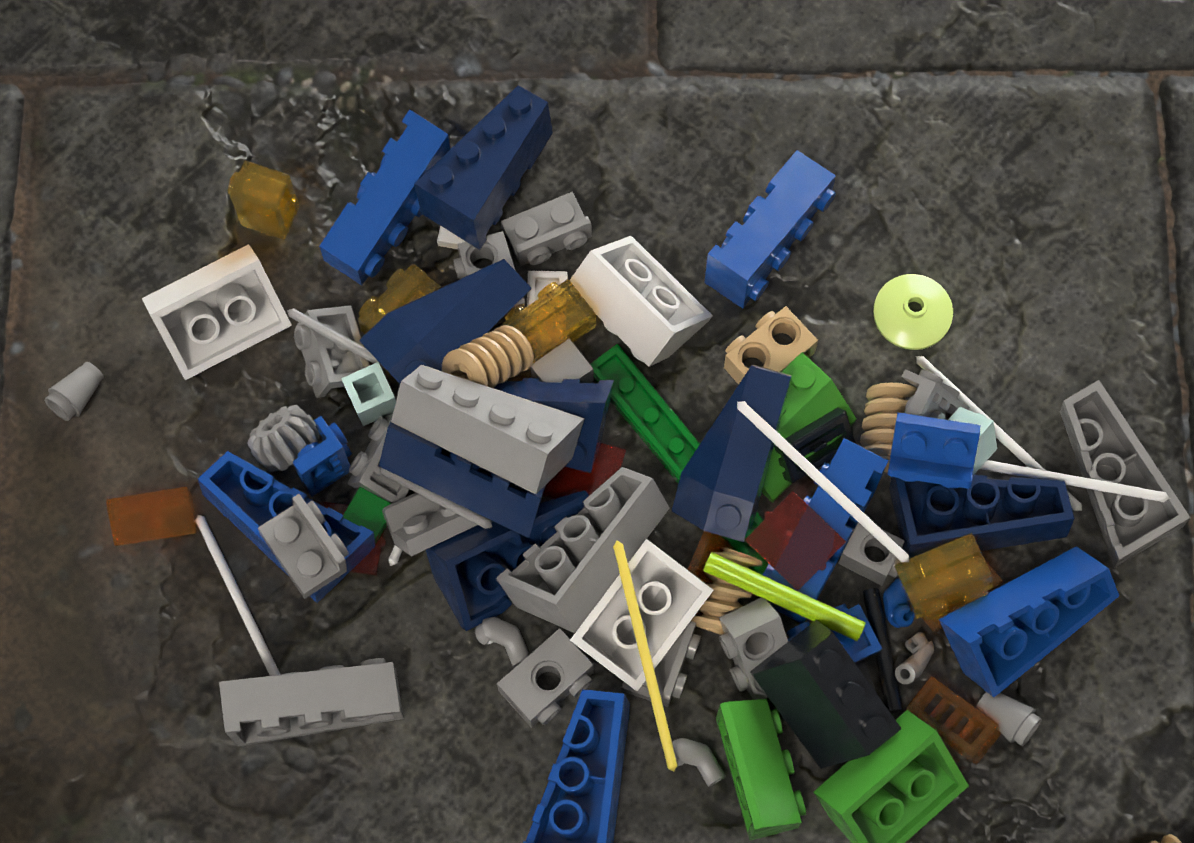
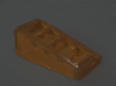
(976, 719)

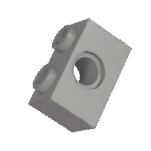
(555, 656)

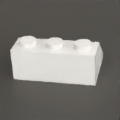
(639, 300)
(217, 311)
(667, 603)

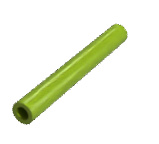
(784, 596)

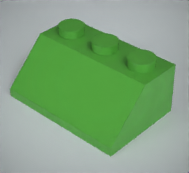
(808, 399)
(759, 767)
(894, 787)

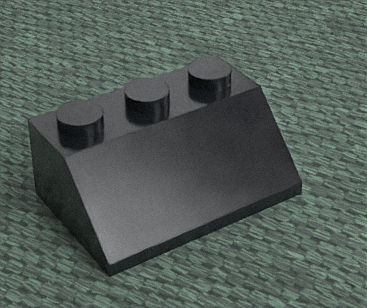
(825, 698)

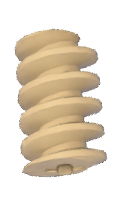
(491, 357)
(881, 414)
(725, 595)

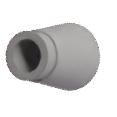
(73, 392)
(1014, 718)

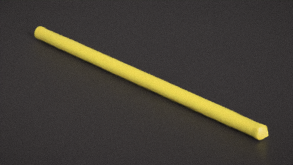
(645, 656)

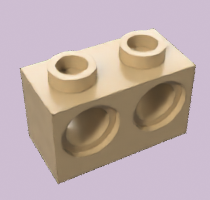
(763, 346)

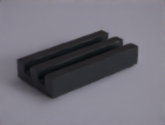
(815, 439)

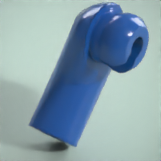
(897, 606)

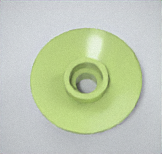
(910, 328)

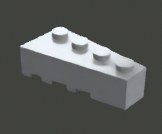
(488, 426)
(1112, 453)
(578, 562)
(310, 702)

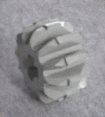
(282, 437)

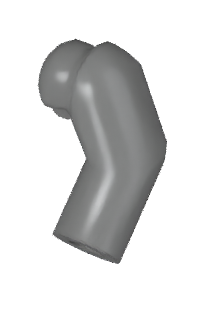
(505, 634)
(915, 664)
(698, 755)

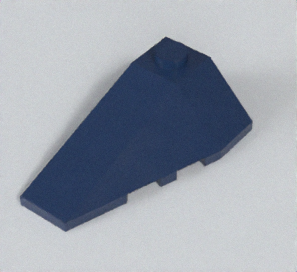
(444, 320)
(728, 469)
(472, 560)

